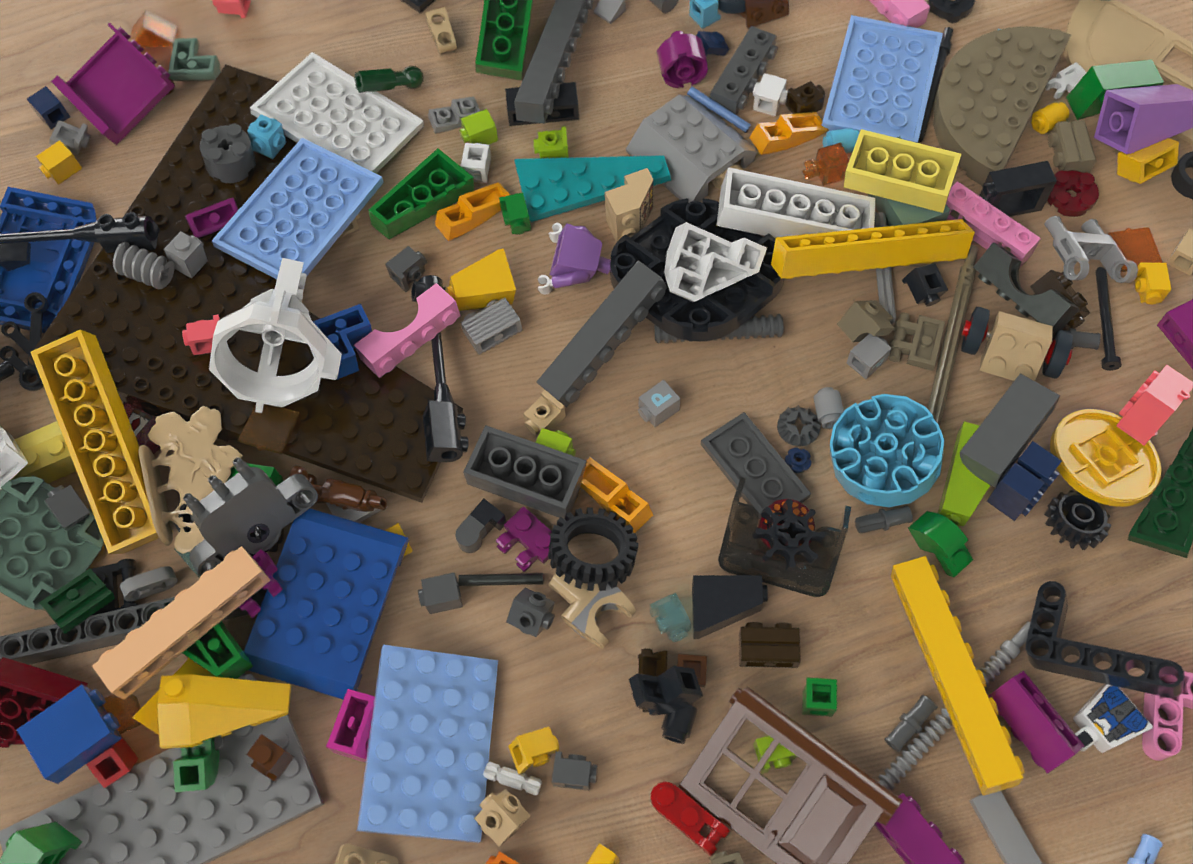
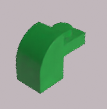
(944, 539)
(196, 767)

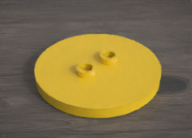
(1104, 459)

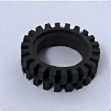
(585, 572)

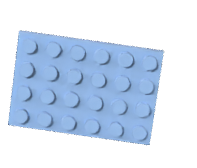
(883, 79)
(298, 210)
(428, 745)

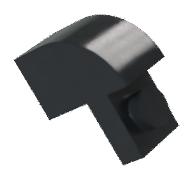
(666, 693)

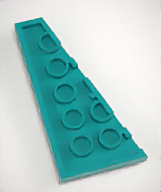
(572, 183)

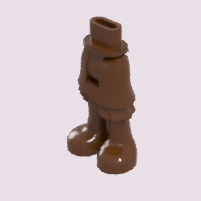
(343, 494)

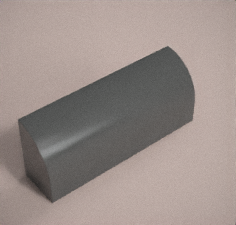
(1008, 429)

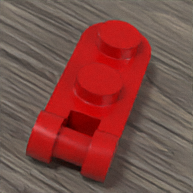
(687, 816)

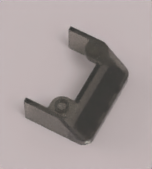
(743, 554)

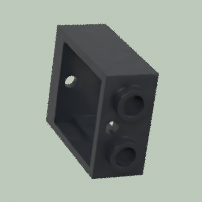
(1019, 188)

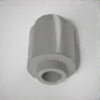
(828, 406)

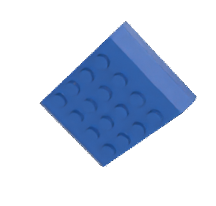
(329, 605)

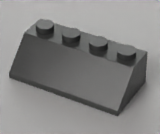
(525, 472)

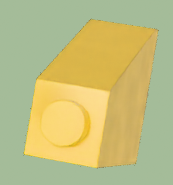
(483, 282)

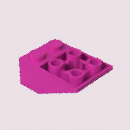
(352, 726)

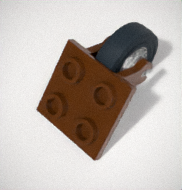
(755, 11)

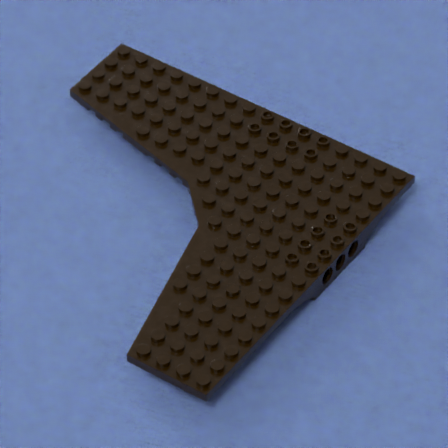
(349, 426)

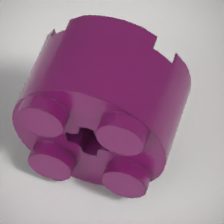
(682, 60)

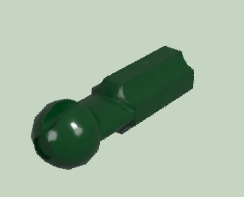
(387, 79)

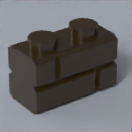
(769, 646)

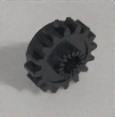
(1077, 520)

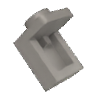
(70, 136)

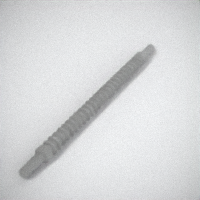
(1008, 650)

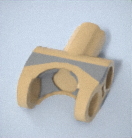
(587, 607)

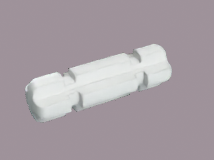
(512, 779)

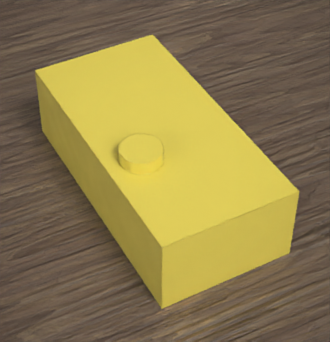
(901, 170)

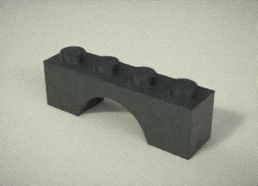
(1002, 268)

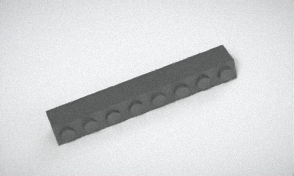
(550, 60)

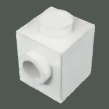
(769, 94)

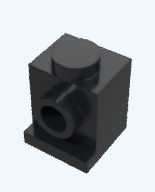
(926, 284)

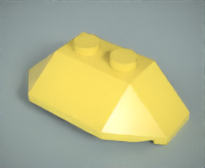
(45, 454)

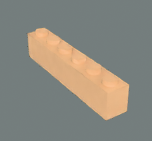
(180, 623)

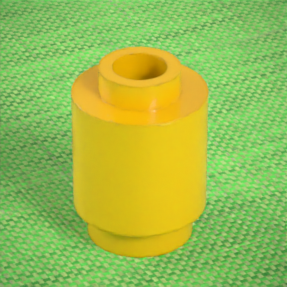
(1046, 118)

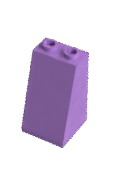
(1144, 116)

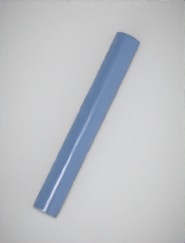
(719, 109)

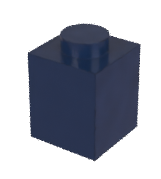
(48, 107)

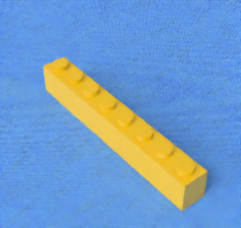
(871, 248)
(956, 678)

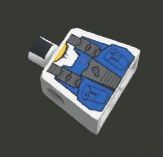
(1109, 719)

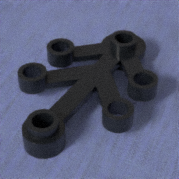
(29, 370)

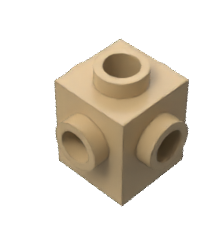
(501, 816)

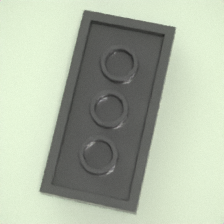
(745, 452)

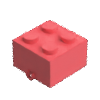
(1154, 404)

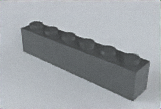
(603, 334)

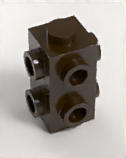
(1058, 282)

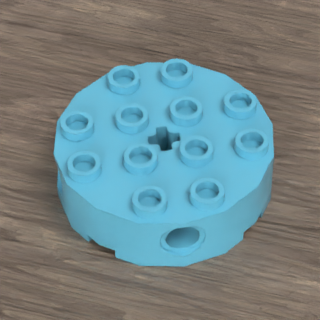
(887, 450)

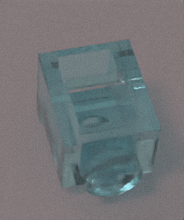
(671, 617)

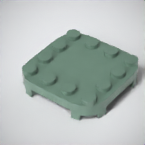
(35, 549)

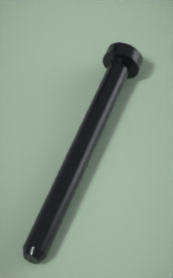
(1110, 361)

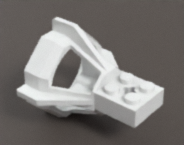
(277, 316)

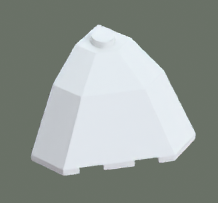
(705, 263)

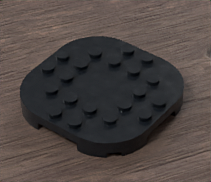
(715, 313)

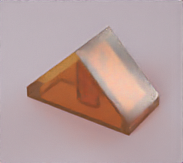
(153, 31)

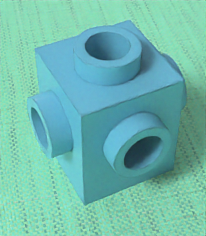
(266, 136)

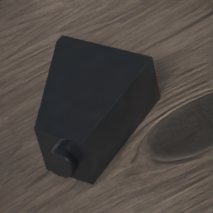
(724, 600)

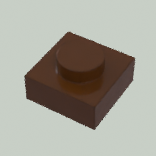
(696, 662)

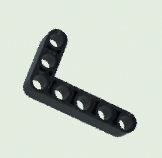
(1090, 654)

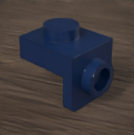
(713, 43)

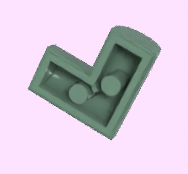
(188, 66)

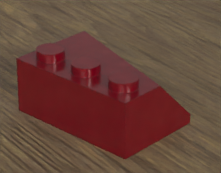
(25, 694)

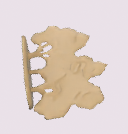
(190, 465)

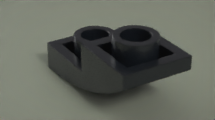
(14, 255)

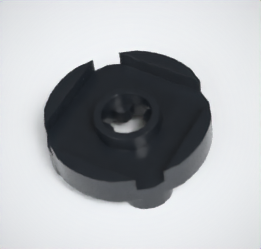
(951, 10)

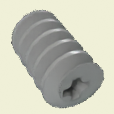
(143, 266)

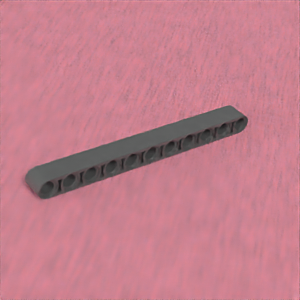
(88, 633)

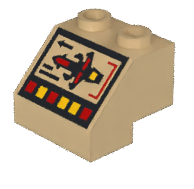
(630, 204)

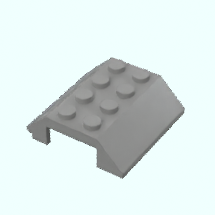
(694, 145)

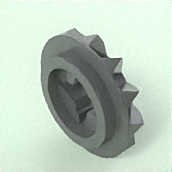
(790, 433)

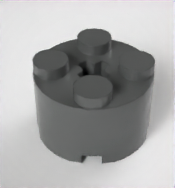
(227, 153)

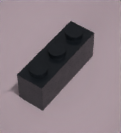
(564, 107)

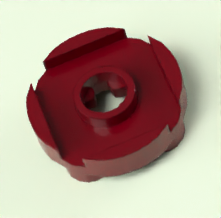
(1078, 182)

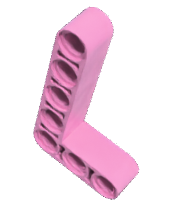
(1170, 730)

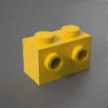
(1148, 161)

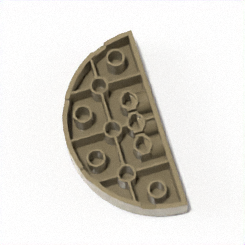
(993, 93)

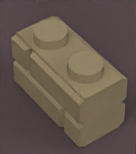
(1072, 146)

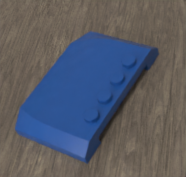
(53, 265)

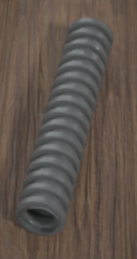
(752, 327)

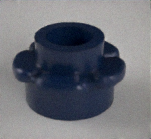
(804, 464)

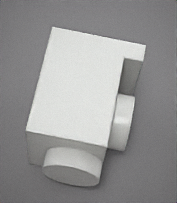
(477, 161)

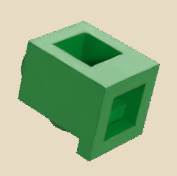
(515, 213)
(819, 697)

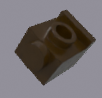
(805, 98)

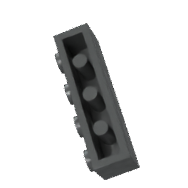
(744, 69)

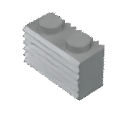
(491, 325)

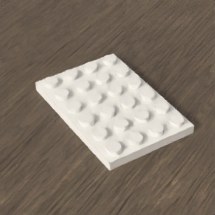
(326, 109)

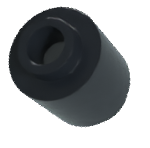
(679, 724)

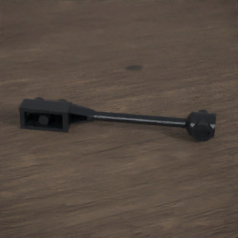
(106, 231)
(441, 416)

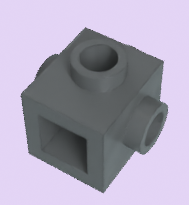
(531, 612)

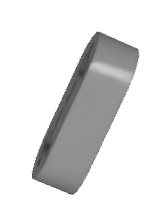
(148, 583)

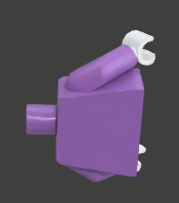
(574, 259)

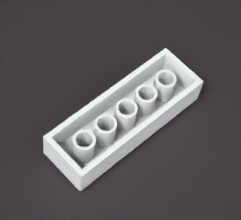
(789, 207)

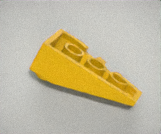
(208, 706)

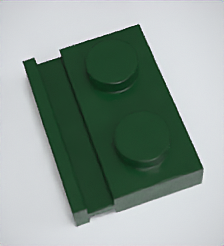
(77, 600)

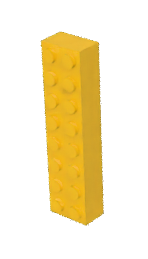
(98, 438)

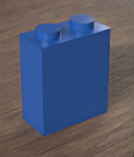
(70, 733)

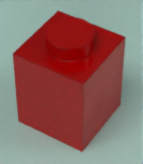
(113, 763)

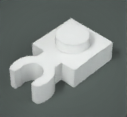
(1066, 79)

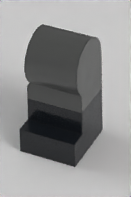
(478, 525)

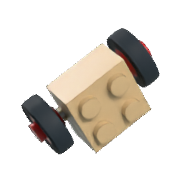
(1016, 345)

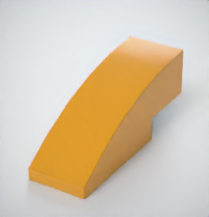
(787, 132)
(470, 211)
(615, 495)

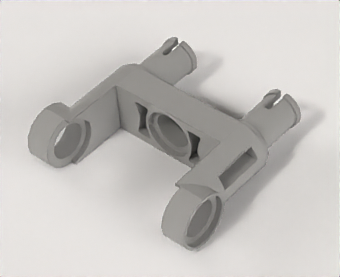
(1093, 245)

